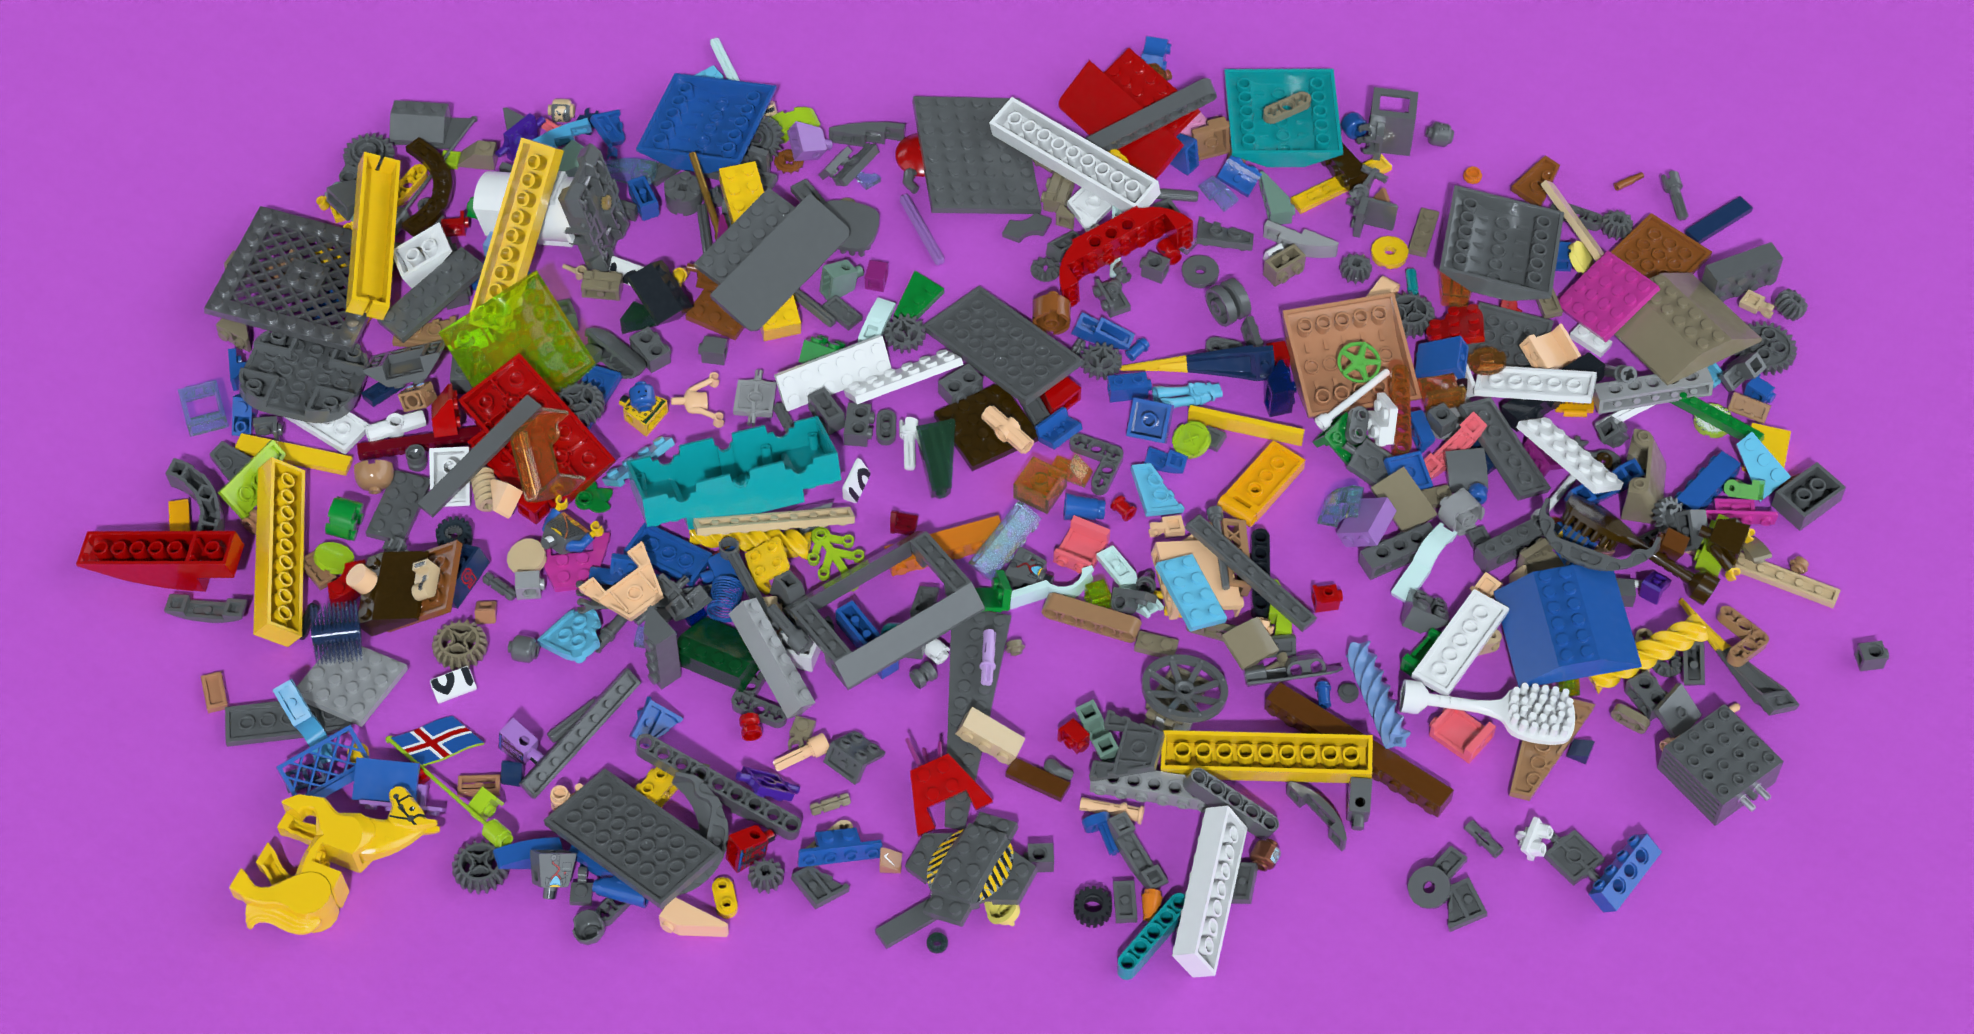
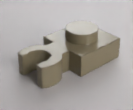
(801, 730)

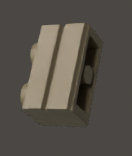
(1058, 192)
(602, 285)

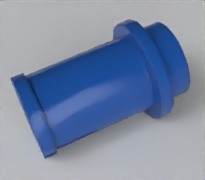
(1141, 346)
(1323, 691)

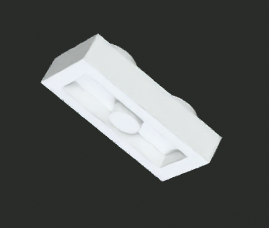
(1590, 341)

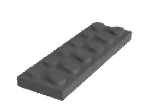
(432, 294)
(1506, 451)
(270, 723)

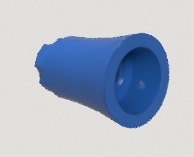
(1083, 507)

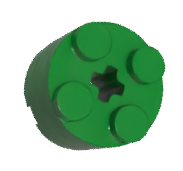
(344, 517)

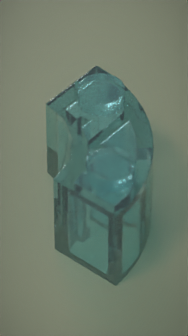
(1340, 505)

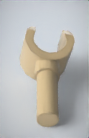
(577, 271)

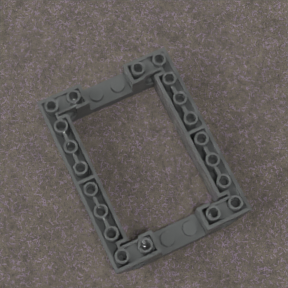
(857, 666)

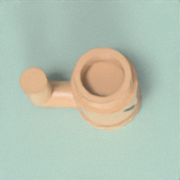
(560, 794)

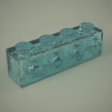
(1005, 540)

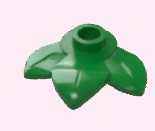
(595, 497)

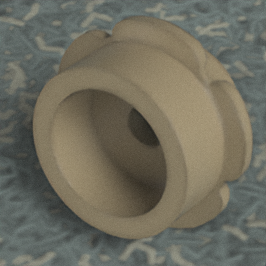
(1015, 647)

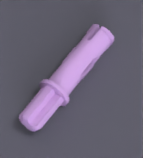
(988, 653)

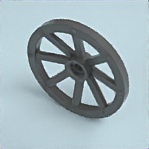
(1184, 691)

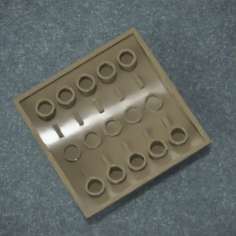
(1684, 329)

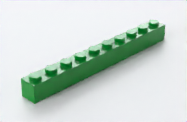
(1716, 417)

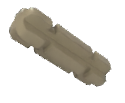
(830, 804)

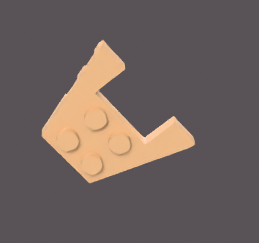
(631, 594)

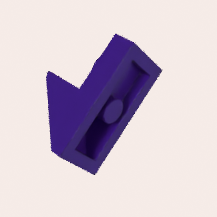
(1654, 586)

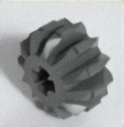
(1616, 224)
(1355, 268)
(1791, 304)
(762, 882)

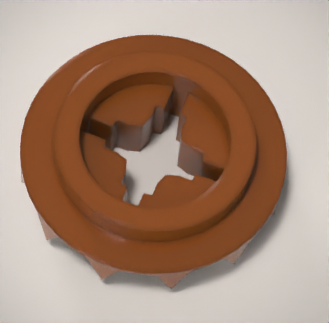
(780, 162)

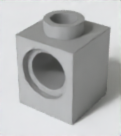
(529, 585)

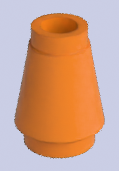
(1151, 903)

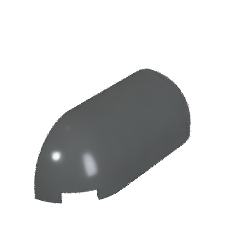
(615, 353)

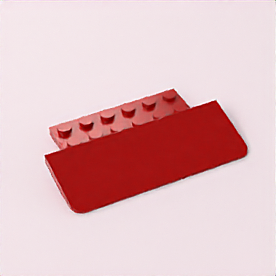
(1126, 87)

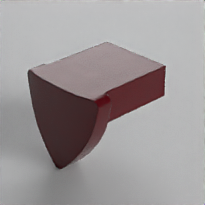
(903, 523)

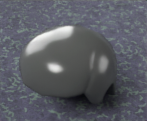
(588, 927)

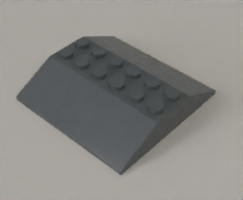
(1501, 246)

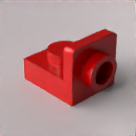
(455, 226)

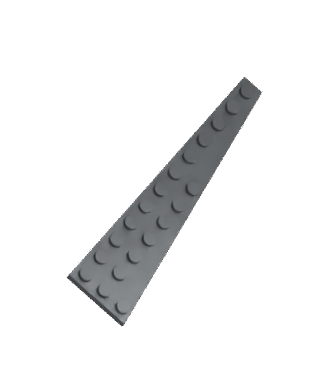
(968, 692)

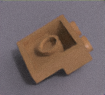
(1213, 139)

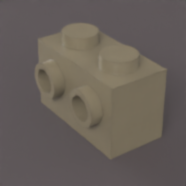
(1284, 265)

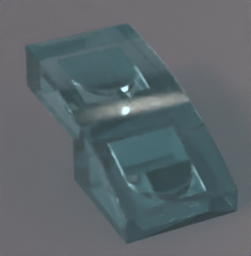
(1219, 192)

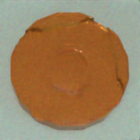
(1487, 361)

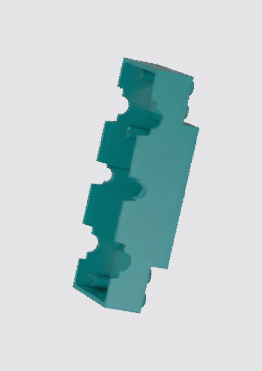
(746, 478)

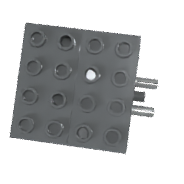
(1720, 765)

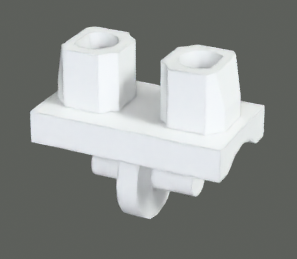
(1531, 838)

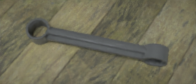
(743, 574)

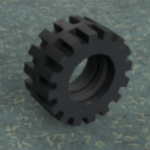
(1092, 895)

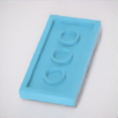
(1191, 592)

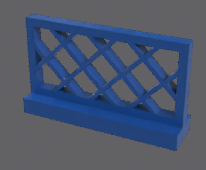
(337, 782)

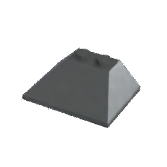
(404, 365)

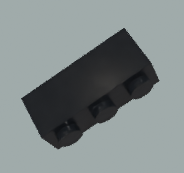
(660, 293)

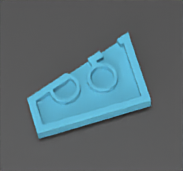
(1761, 464)
(1153, 493)

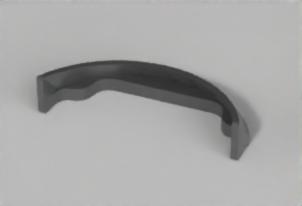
(1587, 557)
(710, 818)

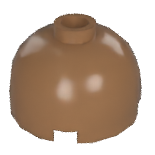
(374, 476)

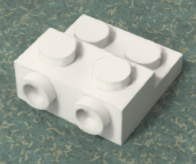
(1382, 420)

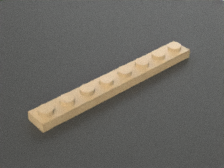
(774, 520)

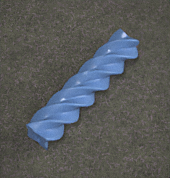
(1376, 695)

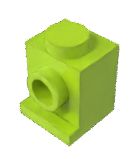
(484, 803)

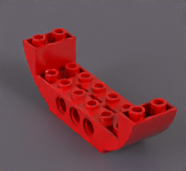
(1117, 239)

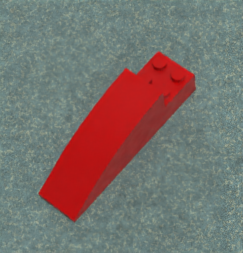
(163, 557)

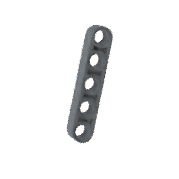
(1259, 822)

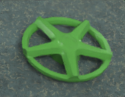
(1359, 362)

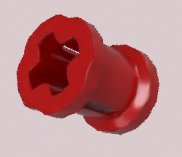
(1123, 508)

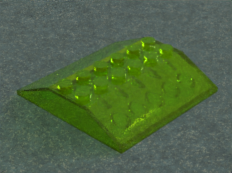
(523, 322)

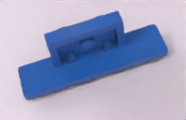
(620, 567)
(838, 847)

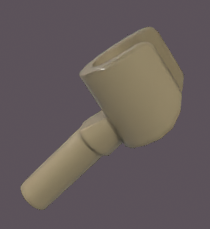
(1281, 659)

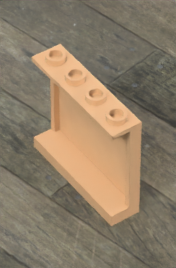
(1208, 563)

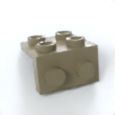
(1539, 557)

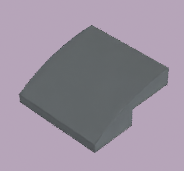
(1465, 468)

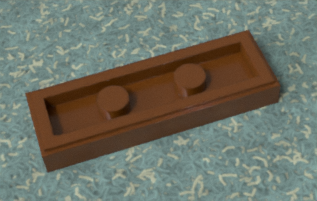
(1038, 779)

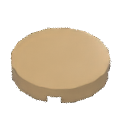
(526, 556)

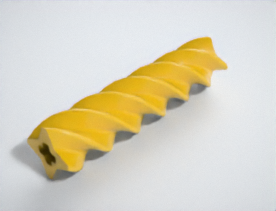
(794, 542)
(1659, 646)

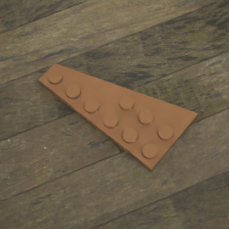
(1537, 760)

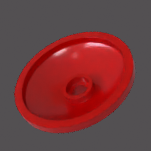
(909, 154)

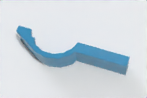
(302, 718)

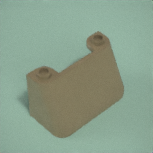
(1645, 491)

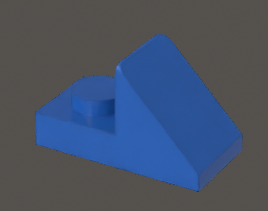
(235, 364)

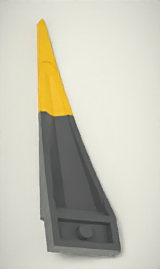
(1760, 687)

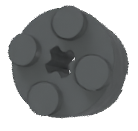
(682, 194)

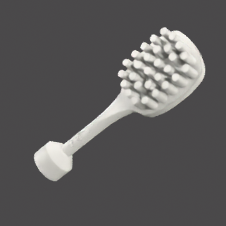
(1526, 712)

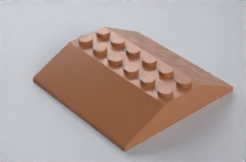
(1322, 330)

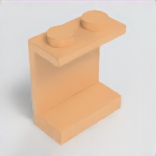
(1550, 350)

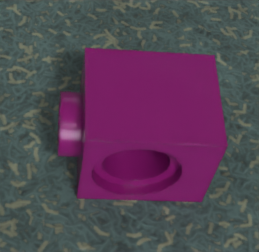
(876, 275)

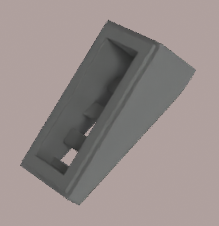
(1058, 247)

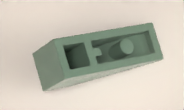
(1275, 201)

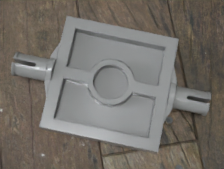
(755, 398)

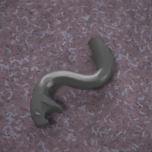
(1616, 459)

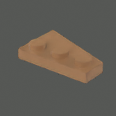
(426, 334)

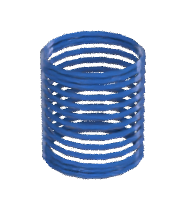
(714, 589)

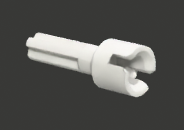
(907, 433)
(937, 651)

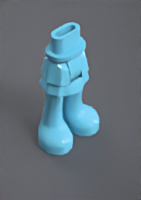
(1196, 394)

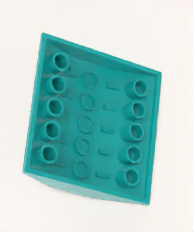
(1292, 142)

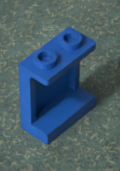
(1442, 358)

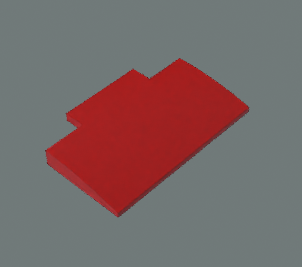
(493, 398)

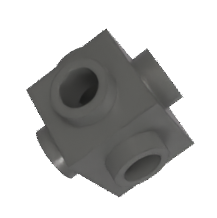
(1613, 432)

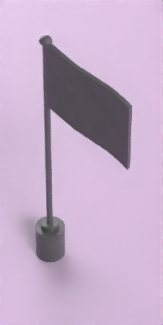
(457, 129)

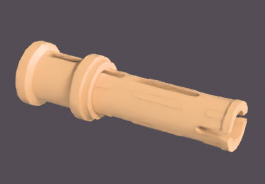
(1096, 806)

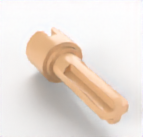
(814, 747)

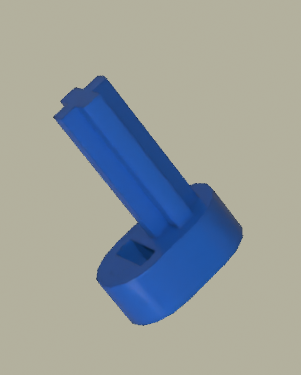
(1098, 822)

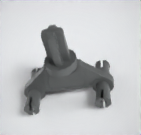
(1363, 189)

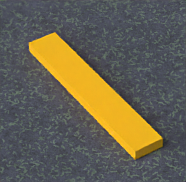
(1331, 188)
(1246, 425)
(298, 454)

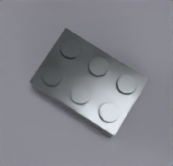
(1808, 496)

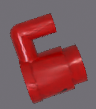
(1168, 250)

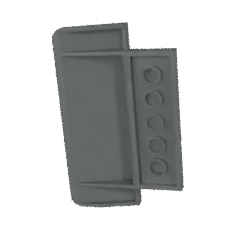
(769, 255)

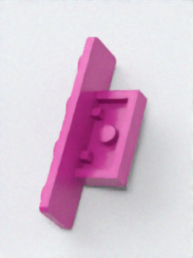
(1743, 510)

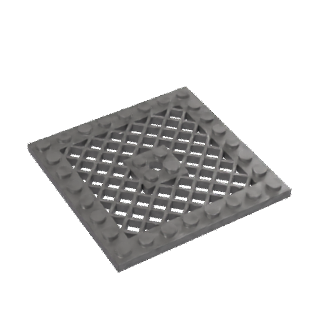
(266, 223)

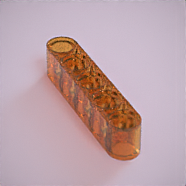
(1402, 403)

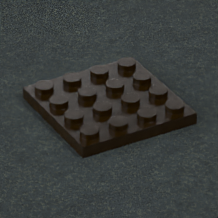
(973, 436)

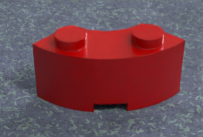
(340, 591)

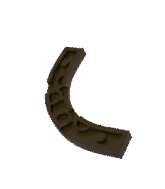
(441, 190)

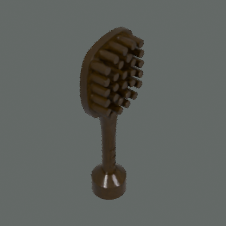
(1599, 522)

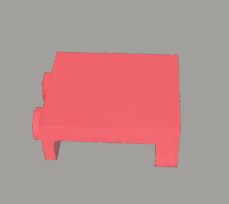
(1081, 545)
(1461, 733)

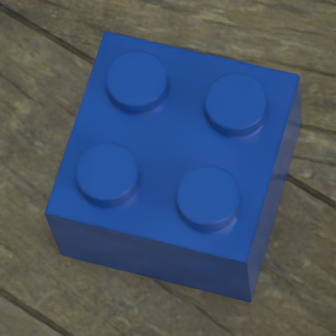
(1150, 420)

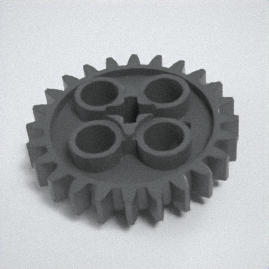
(1775, 349)

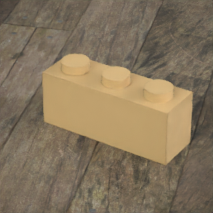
(990, 736)

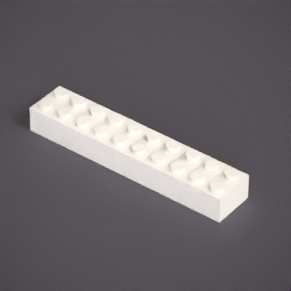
(1073, 157)

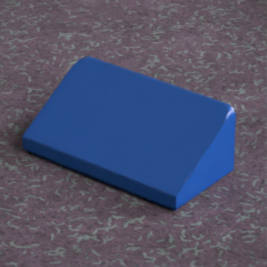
(1421, 431)

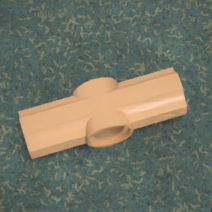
(1007, 429)

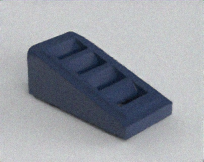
(321, 764)

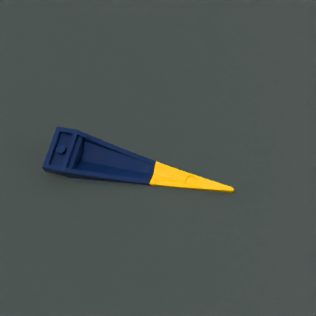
(1238, 362)

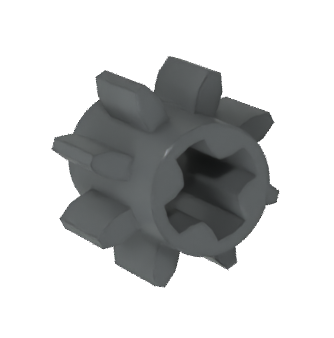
(394, 544)

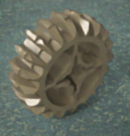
(457, 650)

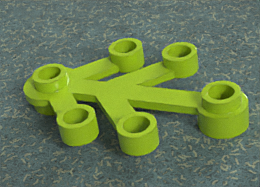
(832, 554)

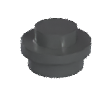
(1348, 692)

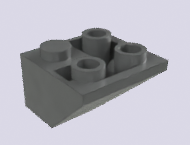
(1424, 612)

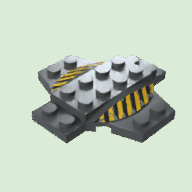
(971, 868)

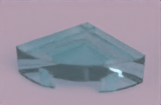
(868, 180)

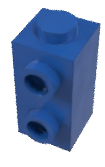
(1128, 386)

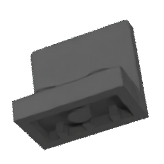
(851, 755)

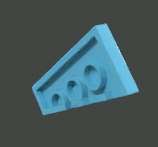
(616, 476)

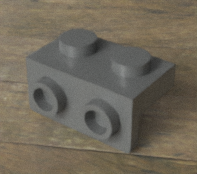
(1112, 304)

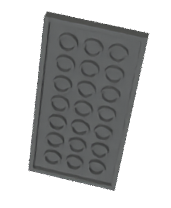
(1003, 345)
(633, 838)

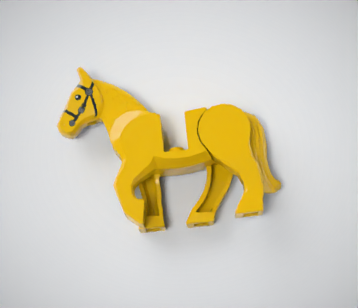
(351, 840)

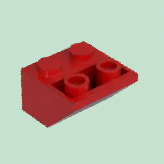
(446, 413)

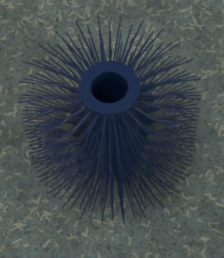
(336, 632)

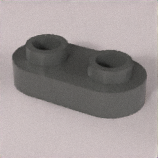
(1217, 343)
(1358, 424)
(886, 429)

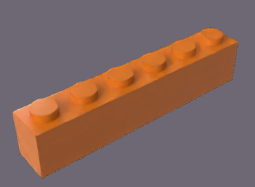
(956, 542)

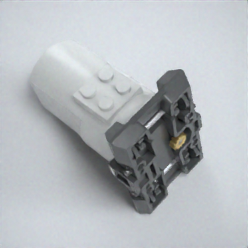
(579, 212)

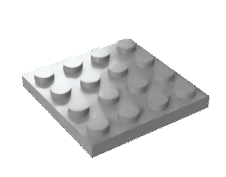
(352, 687)

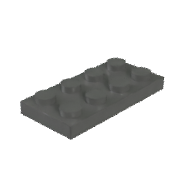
(398, 507)

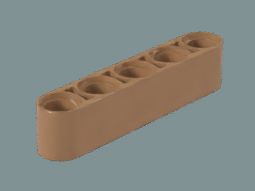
(1091, 617)

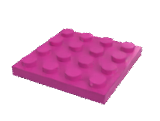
(1607, 296)

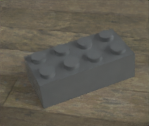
(1743, 271)

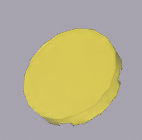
(1580, 257)

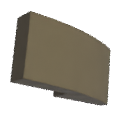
(1756, 551)

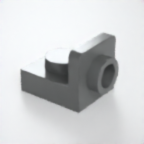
(268, 425)

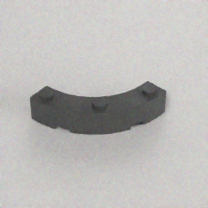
(196, 484)

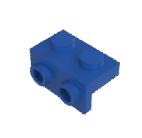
(1239, 175)
(1057, 428)

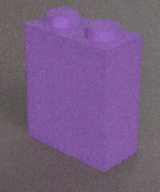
(1369, 525)

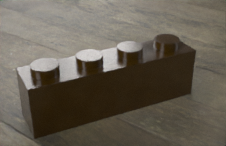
(1346, 169)

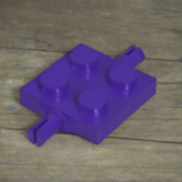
(524, 128)
(767, 784)

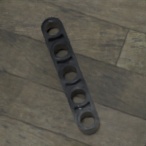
(1262, 550)

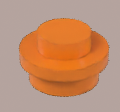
(1472, 175)

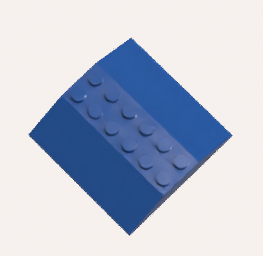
(705, 118)
(1566, 625)

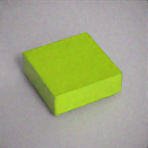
(453, 159)

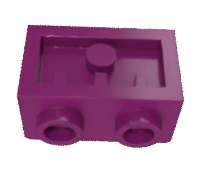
(1540, 458)

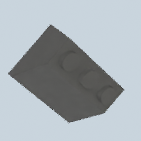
(421, 120)

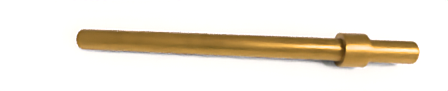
(705, 192)

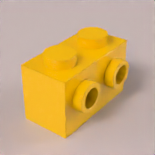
(657, 786)

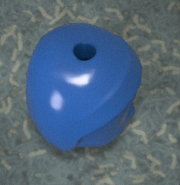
(1479, 492)

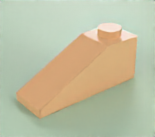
(690, 921)

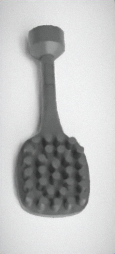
(859, 218)

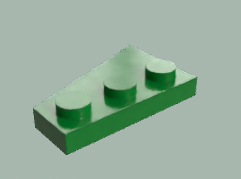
(918, 296)

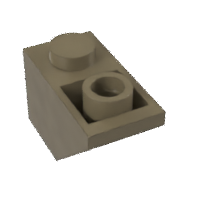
(234, 333)

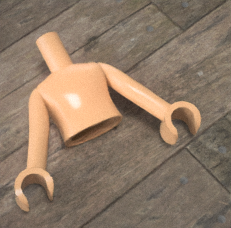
(697, 402)

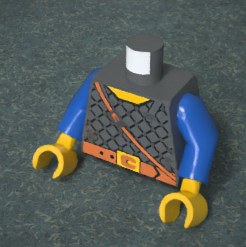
(565, 533)

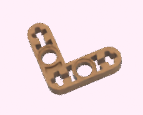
(1726, 617)

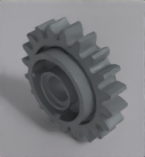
(770, 136)
(373, 144)

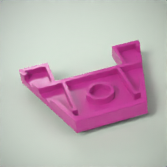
(567, 569)

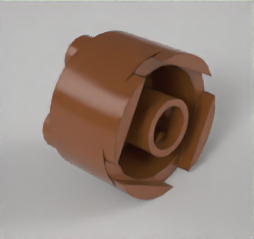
(1052, 313)

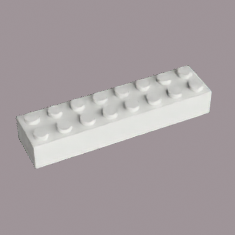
(1210, 892)

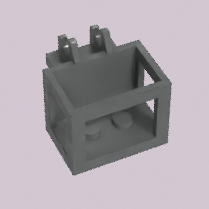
(1389, 130)

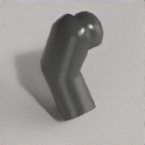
(908, 177)
(1057, 769)

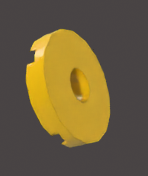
(1392, 244)

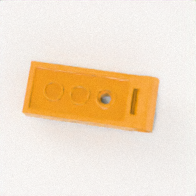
(1262, 483)

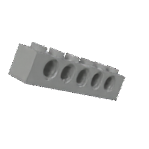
(1649, 391)
(1142, 793)

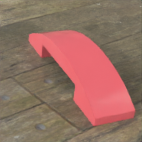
(1463, 439)

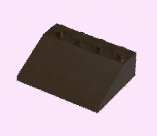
(391, 600)

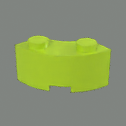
(800, 114)

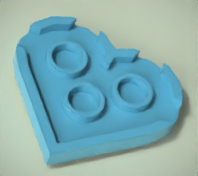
(573, 636)

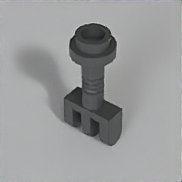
(1114, 286)

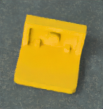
(766, 563)

